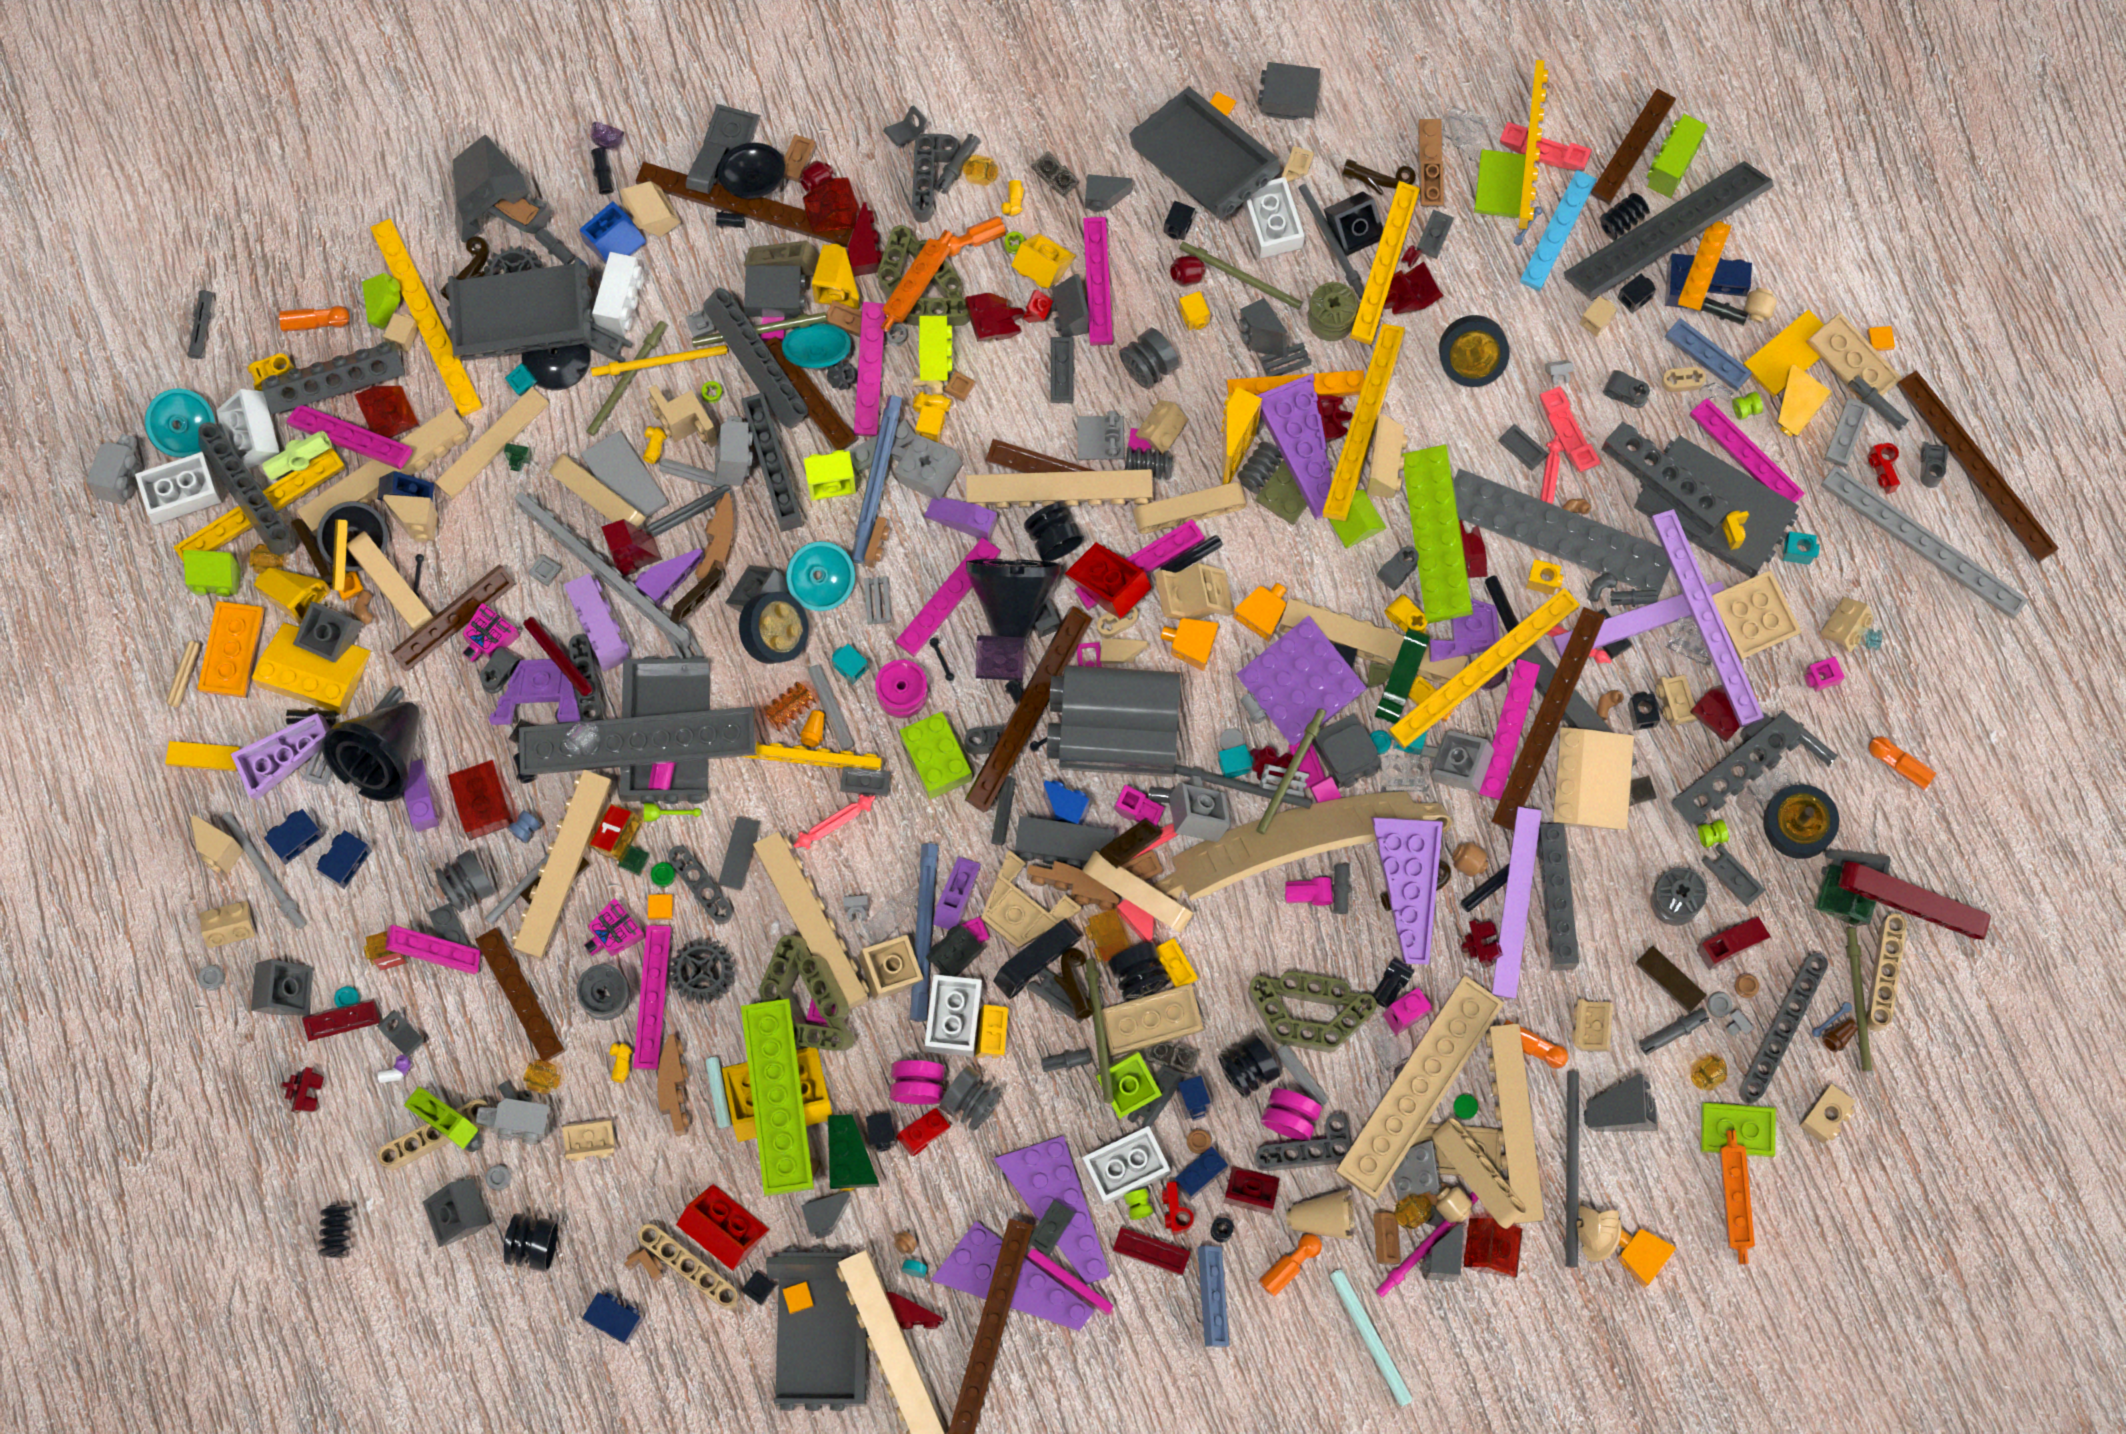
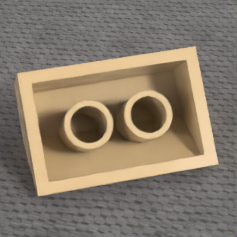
(1386, 458)

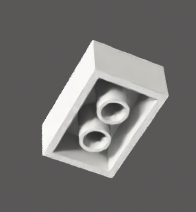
(1274, 219)
(618, 293)
(178, 488)
(953, 1015)
(1126, 1166)

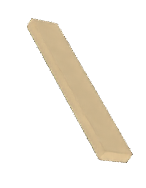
(492, 443)

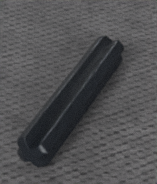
(1193, 555)
(1501, 603)
(1485, 890)

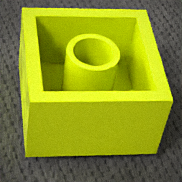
(934, 348)
(830, 475)

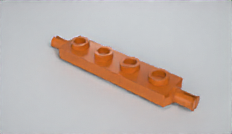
(915, 280)
(1737, 1197)

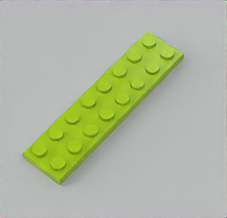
(1437, 534)
(777, 1097)

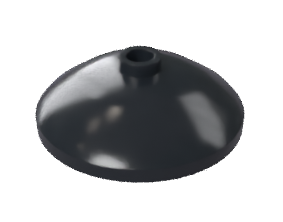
(751, 170)
(559, 369)
(360, 518)

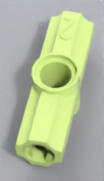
(297, 455)

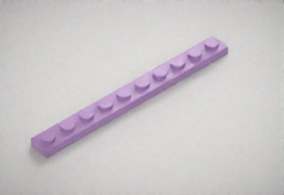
(1707, 618)

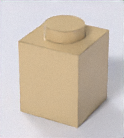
(1598, 316)
(401, 330)

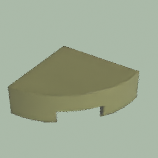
(1378, 674)

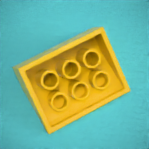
(1238, 429)
(307, 676)
(813, 1088)

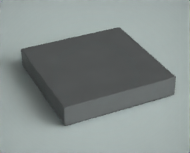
(731, 126)

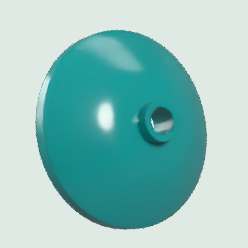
(816, 346)
(180, 406)
(835, 578)

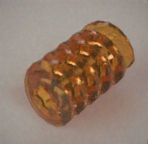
(788, 705)

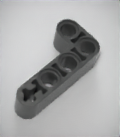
(926, 177)
(592, 701)
(1301, 1149)

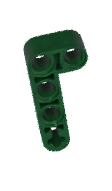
(1402, 676)

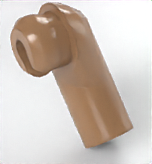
(1577, 506)
(360, 608)
(1608, 701)

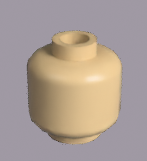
(1760, 305)
(1453, 1205)

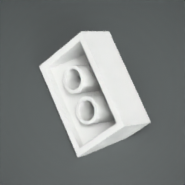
(248, 427)

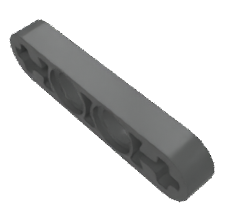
(702, 883)

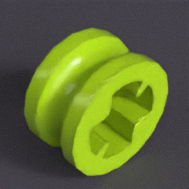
(1013, 236)
(711, 384)

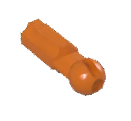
(977, 235)
(312, 319)
(1901, 762)
(1554, 1055)
(1288, 1266)

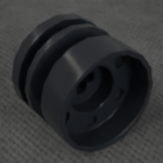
(1053, 531)
(1141, 977)
(1252, 1063)
(525, 1241)

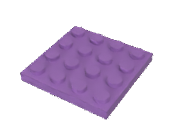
(1299, 677)

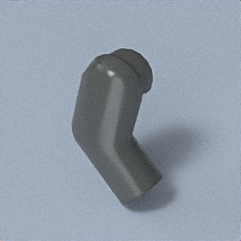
(1601, 582)
(509, 1093)

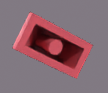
(1137, 919)

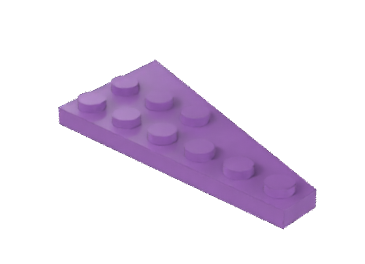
(1410, 868)

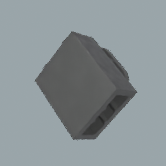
(1289, 91)
(774, 291)
(1347, 752)

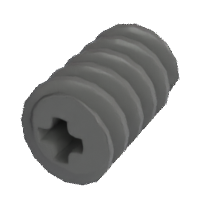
(1146, 461)
(1258, 466)

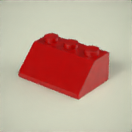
(722, 1227)

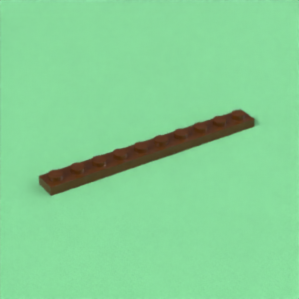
(757, 209)
(1977, 467)
(1027, 710)
(1548, 718)
(991, 1328)

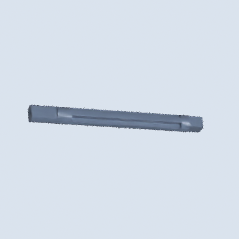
(876, 478)
(919, 991)

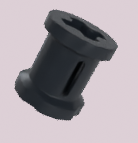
(1222, 1237)

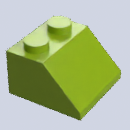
(211, 573)
(1131, 1084)

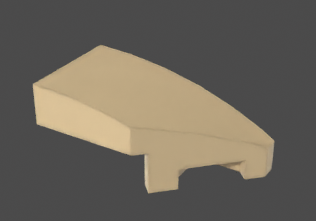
(1298, 164)
(1121, 650)

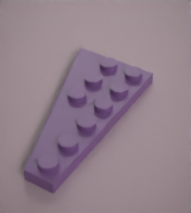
(1299, 435)
(1045, 1175)
(1036, 1294)

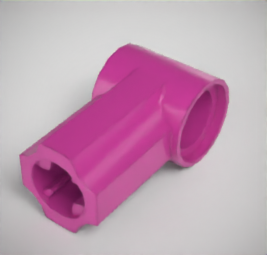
(661, 776)
(1316, 891)

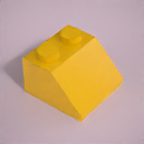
(1042, 260)

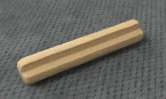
(183, 673)

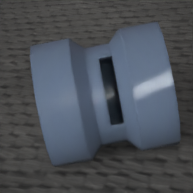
(524, 826)

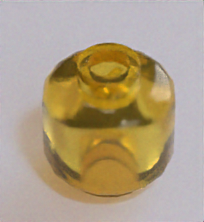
(980, 170)
(262, 559)
(1709, 1073)
(541, 1076)
(1413, 1211)

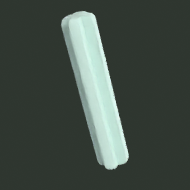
(718, 1092)

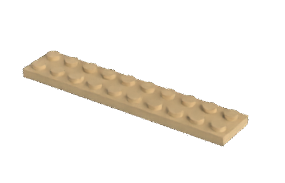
(1419, 1088)

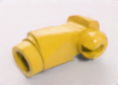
(1015, 196)
(928, 399)
(654, 446)
(621, 1066)

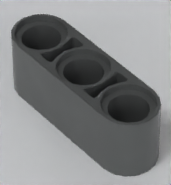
(705, 167)

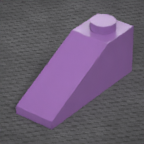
(963, 517)
(666, 577)
(420, 799)
(956, 893)

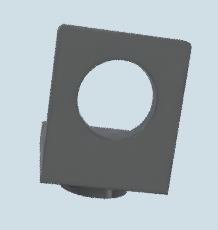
(905, 130)
(403, 1035)

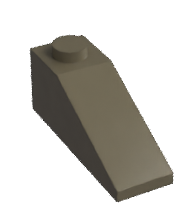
(784, 254)

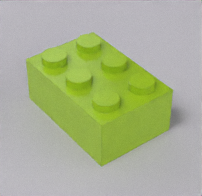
(1676, 155)
(935, 755)

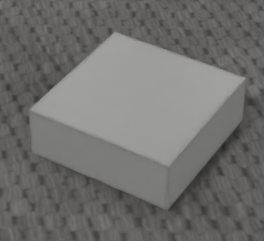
(545, 570)

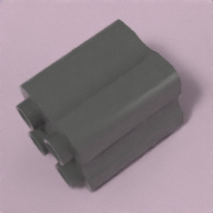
(1115, 720)

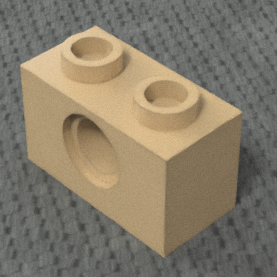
(1817, 1124)

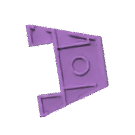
(1469, 634)
(537, 683)

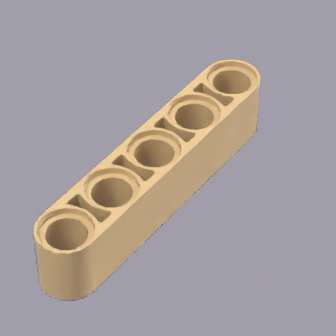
(594, 491)
(1193, 506)
(389, 581)
(1138, 892)
(1892, 963)
(422, 1135)
(1479, 1173)
(679, 1258)

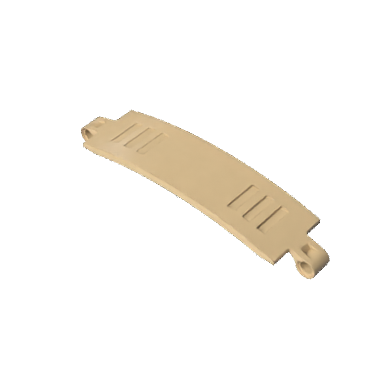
(1289, 838)

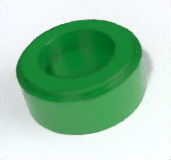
(662, 874)
(1465, 1107)

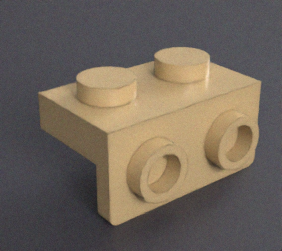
(1162, 425)
(1848, 623)
(1676, 700)
(226, 924)
(1592, 1026)
(589, 1139)

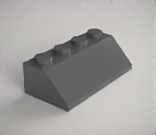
(1059, 841)

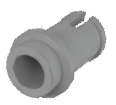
(1254, 709)

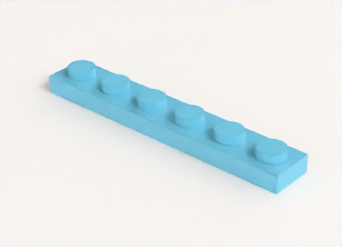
(1558, 230)

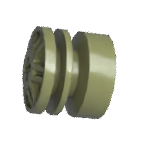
(1330, 322)

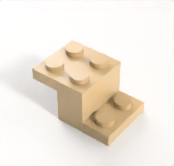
(682, 416)
(1194, 592)

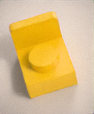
(1734, 533)

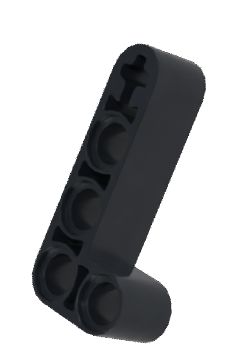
(1035, 957)

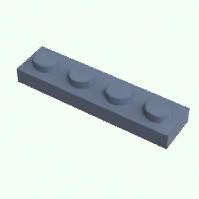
(1708, 354)
(1213, 1296)

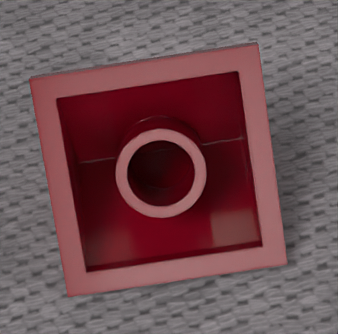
(1251, 1190)

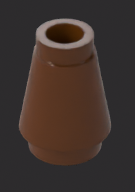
(1839, 1036)

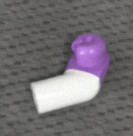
(397, 1072)

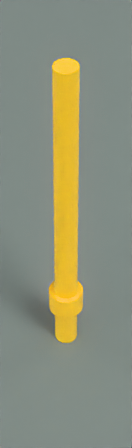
(615, 368)

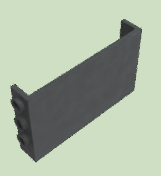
(1204, 153)
(520, 311)
(1766, 508)
(662, 688)
(820, 1347)

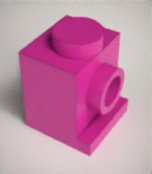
(1828, 669)

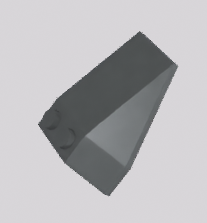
(480, 180)

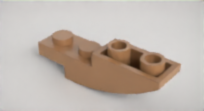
(1430, 162)
(721, 534)
(1083, 887)
(670, 1076)

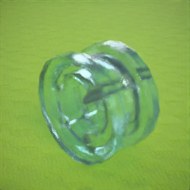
(1873, 639)

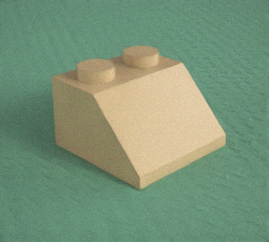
(414, 515)
(216, 847)
(890, 967)

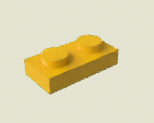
(1176, 964)

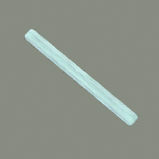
(1371, 1337)

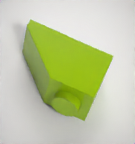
(381, 299)

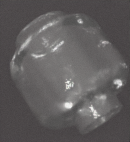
(582, 738)

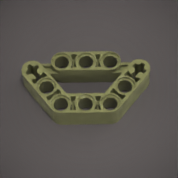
(952, 297)
(801, 960)
(1274, 987)

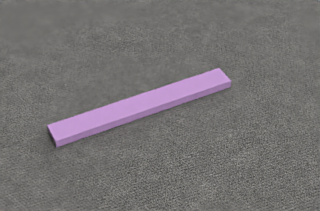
(1637, 621)
(1516, 902)

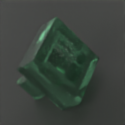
(517, 455)
(634, 861)

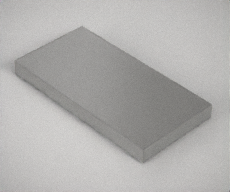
(622, 471)

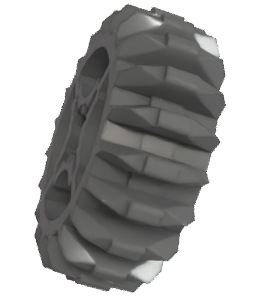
(512, 261)
(707, 964)

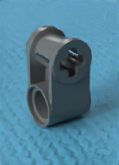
(1624, 389)
(1933, 459)
(1396, 570)
(500, 667)
(988, 738)

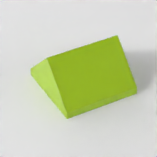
(1361, 521)

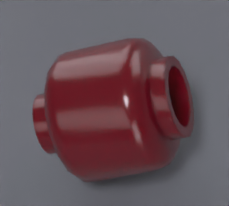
(815, 174)
(1187, 270)

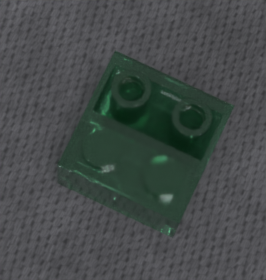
(1843, 903)

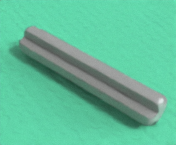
(688, 472)
(1301, 1075)

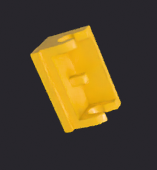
(991, 1031)

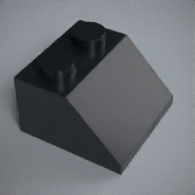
(1355, 222)

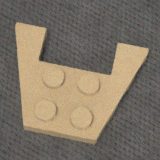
(1015, 914)

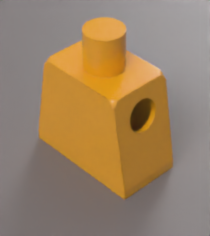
(1262, 610)
(1191, 641)
(1643, 1255)

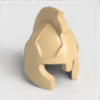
(1600, 1232)

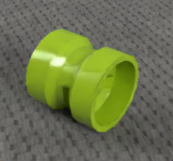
(1748, 405)
(1713, 833)
(1138, 1204)

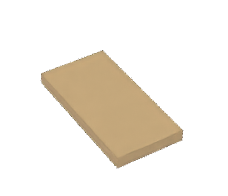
(1851, 355)
(1151, 1020)
(1484, 1138)

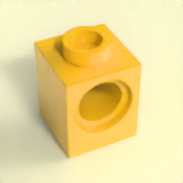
(1194, 311)
(930, 422)
(1535, 581)

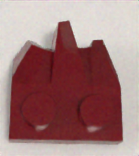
(1412, 290)
(993, 317)
(1332, 416)
(1474, 552)
(1716, 713)

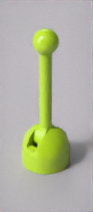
(652, 812)

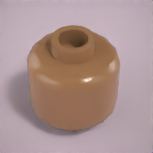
(1469, 859)

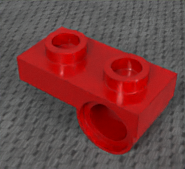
(1884, 468)
(923, 1131)
(1170, 1198)

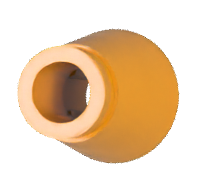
(812, 731)

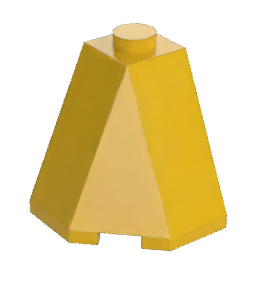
(834, 278)
(1801, 401)
(291, 591)

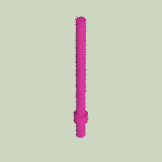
(1396, 1276)

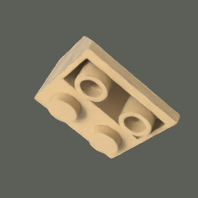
(650, 208)

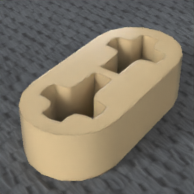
(1683, 378)
(1117, 627)

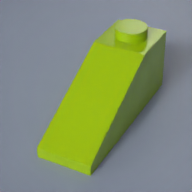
(441, 1117)

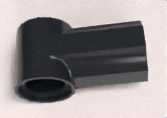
(1394, 979)

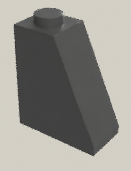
(1623, 1108)

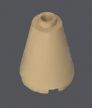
(1324, 1216)

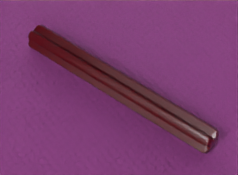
(558, 656)

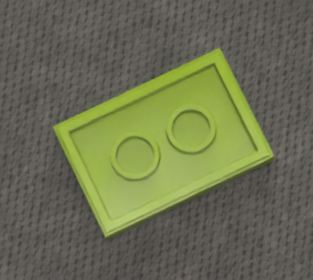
(1499, 183)
(1753, 1127)

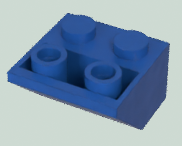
(611, 232)
(1065, 804)

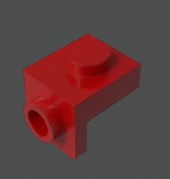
(1037, 307)

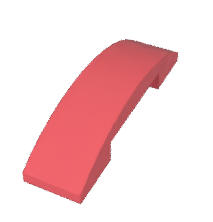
(1551, 152)
(1564, 425)

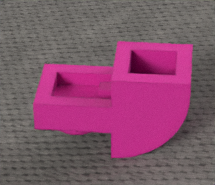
(1134, 806)

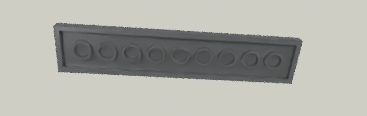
(1668, 229)
(1560, 532)
(642, 741)

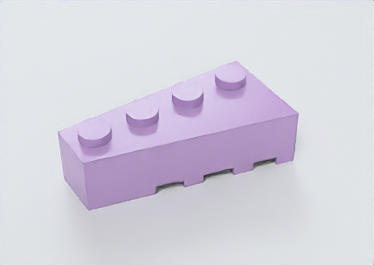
(596, 622)
(278, 755)

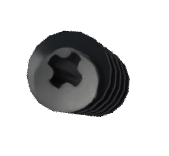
(1623, 214)
(334, 1231)

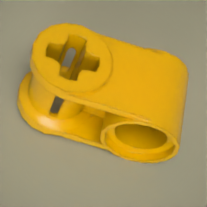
(268, 367)
(1405, 613)

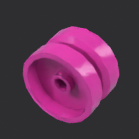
(914, 690)
(917, 1082)
(1291, 1114)

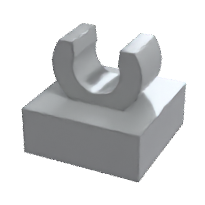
(700, 324)
(1559, 368)
(856, 904)
(1740, 1023)

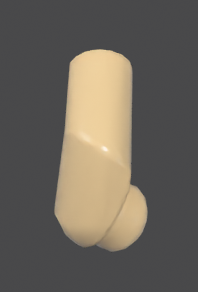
(935, 385)

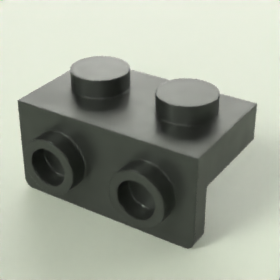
(955, 951)

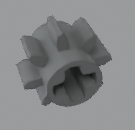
(840, 375)

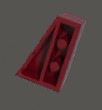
(630, 547)

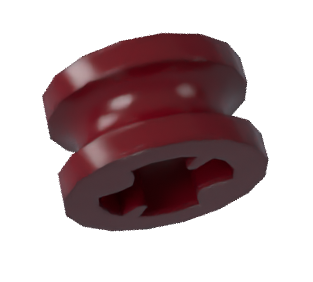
(1411, 256)

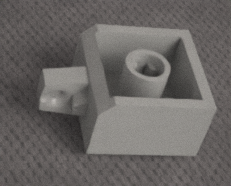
(732, 452)
(926, 466)
(114, 470)
(1460, 760)
(1199, 810)
(515, 1120)

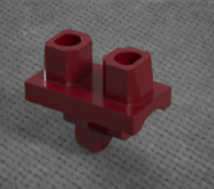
(1268, 756)
(1485, 951)
(307, 1080)

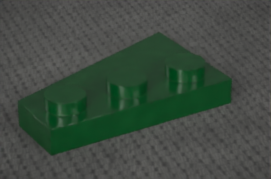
(847, 1155)

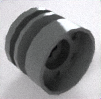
(1149, 357)
(464, 881)
(1674, 908)
(596, 980)
(969, 1097)

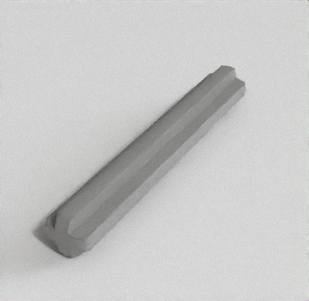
(830, 707)

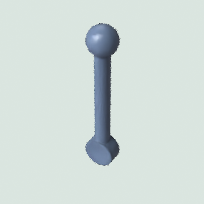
(1519, 239)
(1846, 1007)

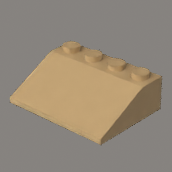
(1593, 779)

